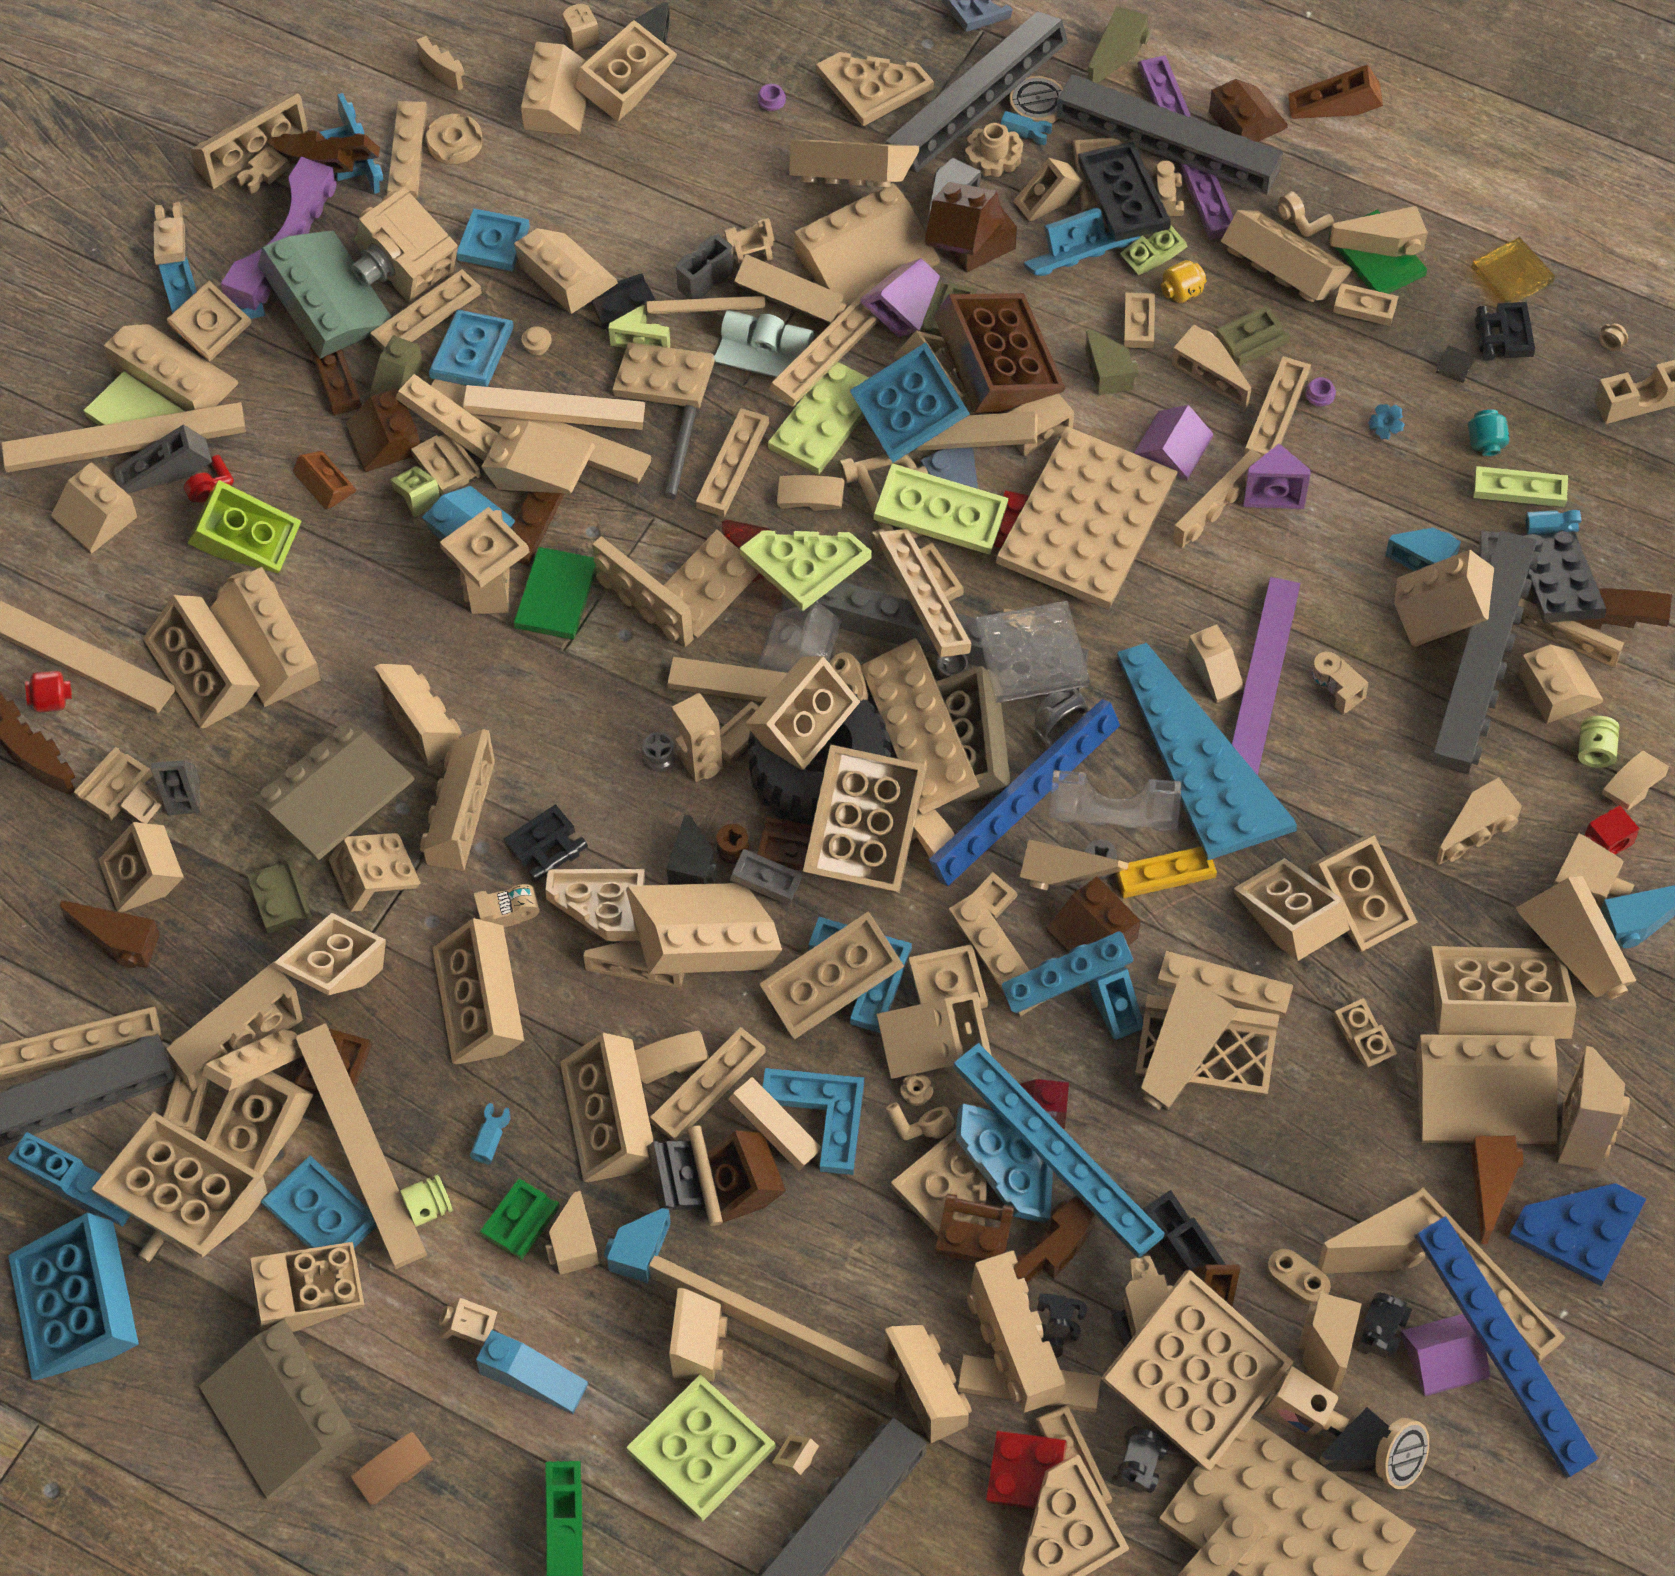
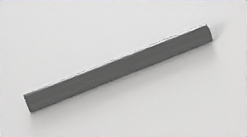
(680, 452)

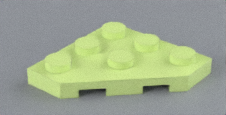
(805, 563)

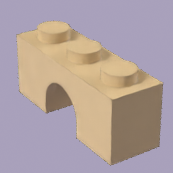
(1622, 399)
(700, 737)

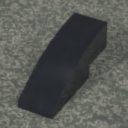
(1182, 1235)

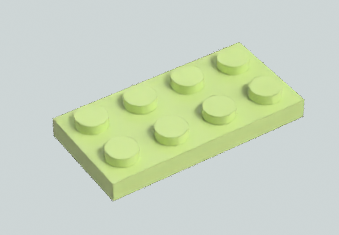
(820, 420)
(940, 508)

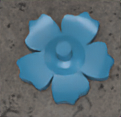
(1386, 421)

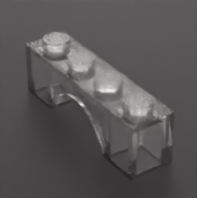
(1152, 807)

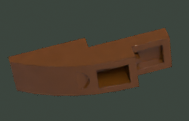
(334, 152)
(32, 750)
(1054, 1251)

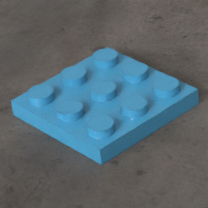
(909, 402)

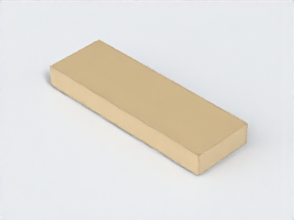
(775, 1123)
(1062, 1425)

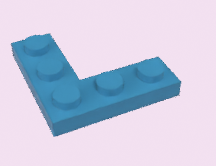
(181, 286)
(880, 997)
(829, 1092)

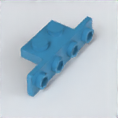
(347, 114)
(1074, 240)
(1067, 972)

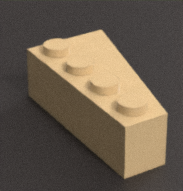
(248, 1015)
(1015, 1333)

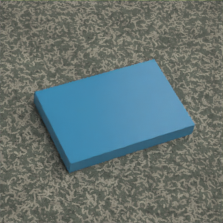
(471, 349)
(318, 1207)

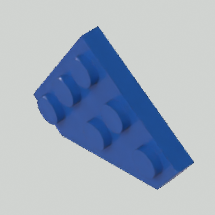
(1580, 1229)

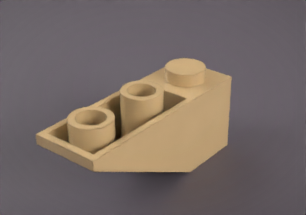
(1484, 814)

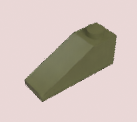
(1119, 43)

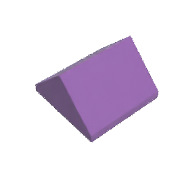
(1176, 440)
(1277, 481)
(1446, 1354)

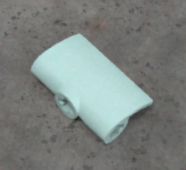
(760, 343)

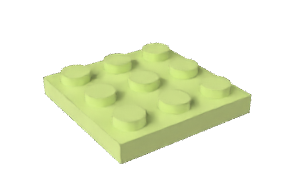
(701, 1448)

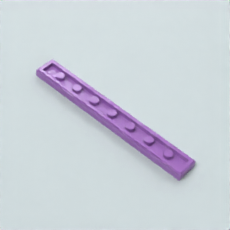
(1202, 186)
(1265, 670)

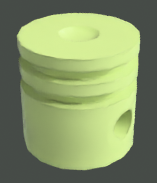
(1598, 735)
(426, 1200)

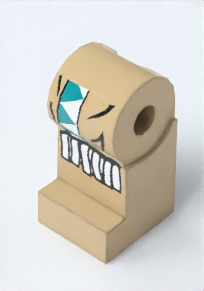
(1340, 680)
(507, 906)

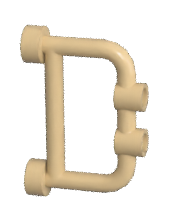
(859, 470)

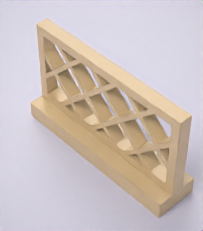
(1245, 1022)

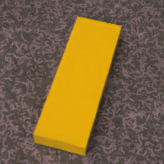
(1165, 872)

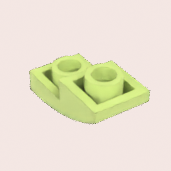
(1152, 252)

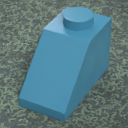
(1421, 547)
(1117, 1002)
(637, 1244)

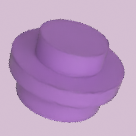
(771, 97)
(1320, 392)

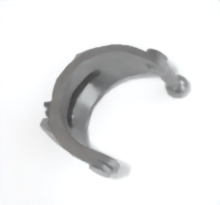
(1049, 713)

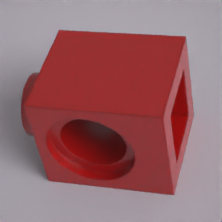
(1613, 830)

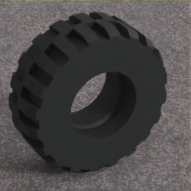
(795, 791)

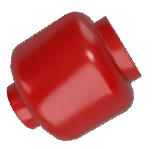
(47, 691)

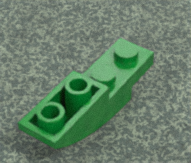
(563, 1518)

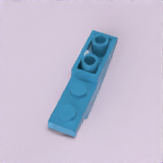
(64, 1176)

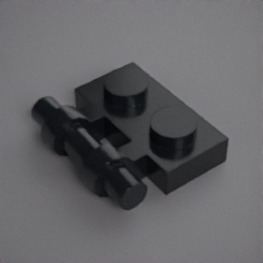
(1514, 328)
(539, 836)

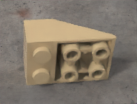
(931, 1034)
(305, 1286)

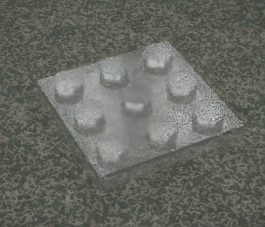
(1032, 651)

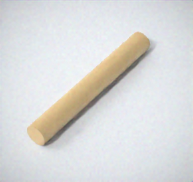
(705, 1175)

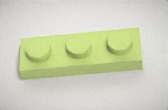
(1520, 486)

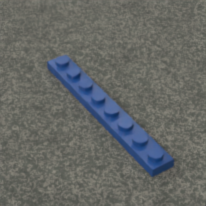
(1023, 793)
(1506, 1347)

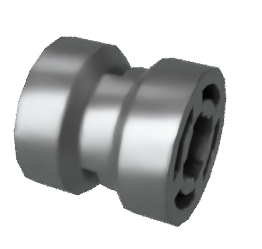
(951, 666)

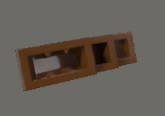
(1629, 606)

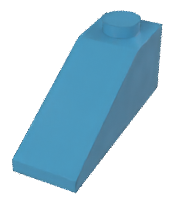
(1638, 915)
(529, 1372)

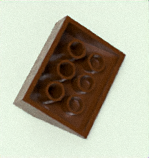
(997, 350)

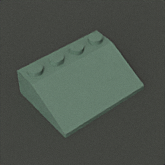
(321, 291)

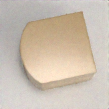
(580, 27)

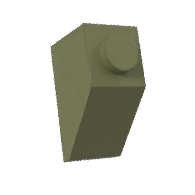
(1110, 364)
(396, 365)

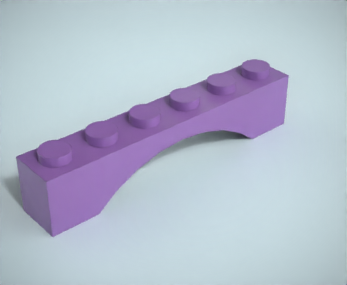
(310, 188)

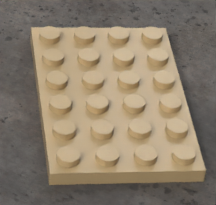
(1087, 518)
(1312, 1515)

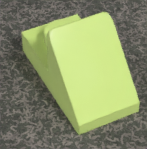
(633, 329)
(417, 488)

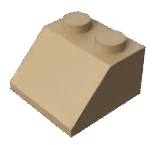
(93, 508)
(1557, 682)
(140, 866)
(696, 1336)

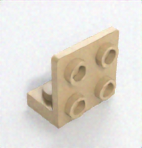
(371, 865)

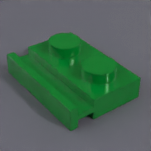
(519, 1219)

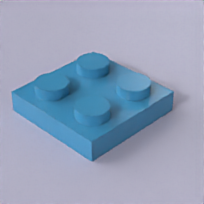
(491, 239)

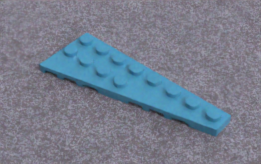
(1218, 787)

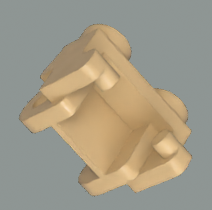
(1165, 186)
(750, 240)

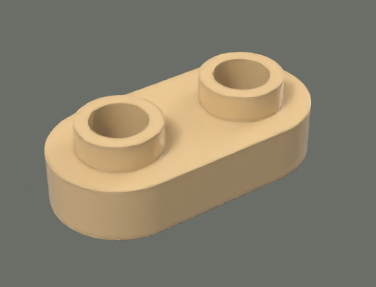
(850, 673)
(1295, 1278)

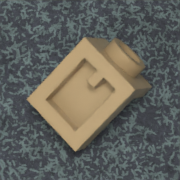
(467, 1321)

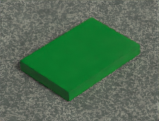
(1383, 272)
(556, 593)

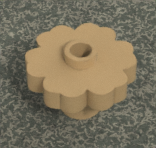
(994, 150)

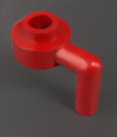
(201, 484)

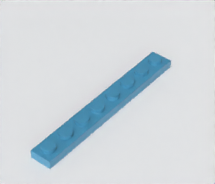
(1058, 1150)

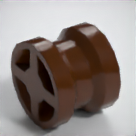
(731, 851)

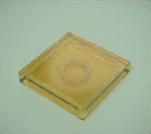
(1513, 271)

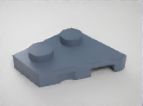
(977, 13)
(953, 465)

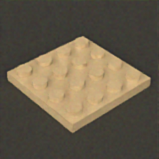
(1197, 1370)

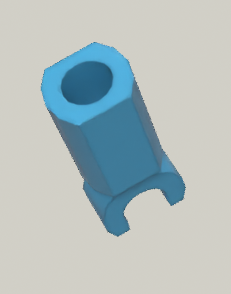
(1027, 127)
(1552, 522)
(489, 1135)

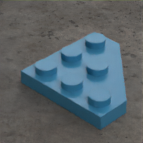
(1006, 1162)

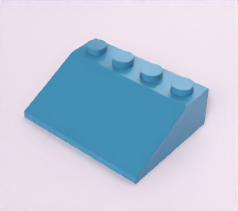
(73, 1297)

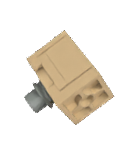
(403, 245)

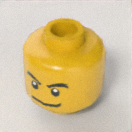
(1183, 281)

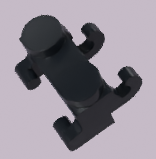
(1059, 1319)
(1381, 1325)
(1140, 1460)

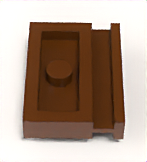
(785, 842)

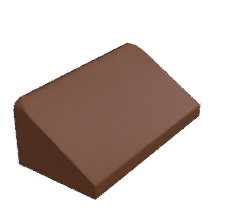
(323, 479)

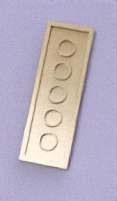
(920, 723)

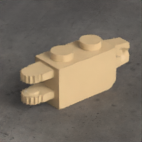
(1143, 1292)

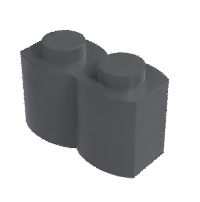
(705, 267)

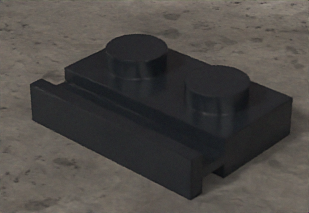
(622, 299)
(675, 1175)

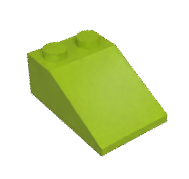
(243, 529)

